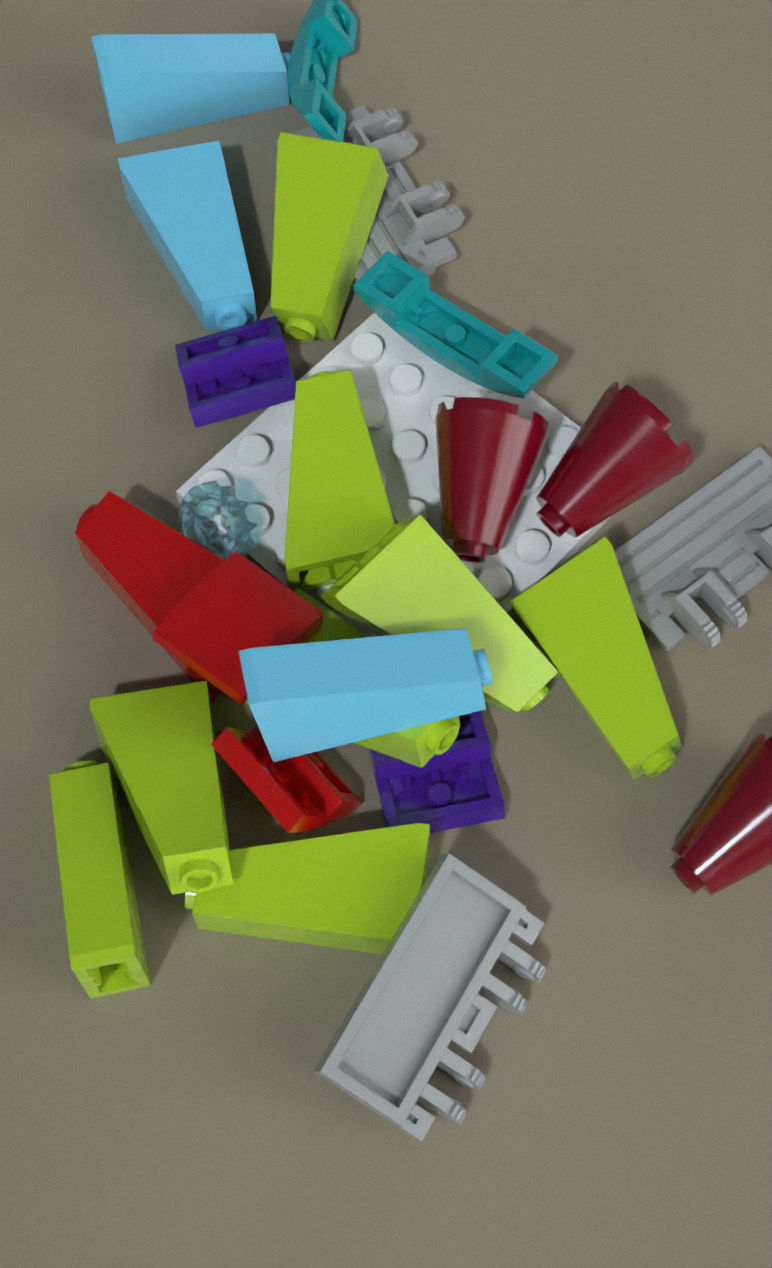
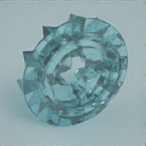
(197, 521)

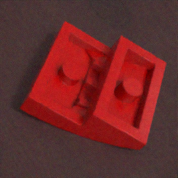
(230, 612)
(296, 791)

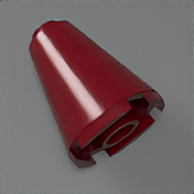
(611, 463)
(483, 471)
(732, 828)

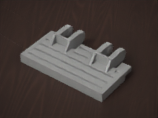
(396, 219)
(703, 552)
(429, 996)

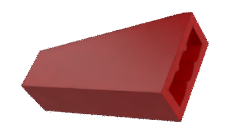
(143, 563)

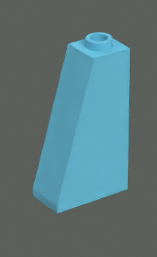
(187, 79)
(193, 223)
(360, 687)

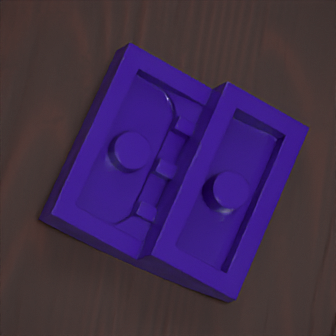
(236, 371)
(450, 788)

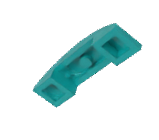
(322, 38)
(448, 333)

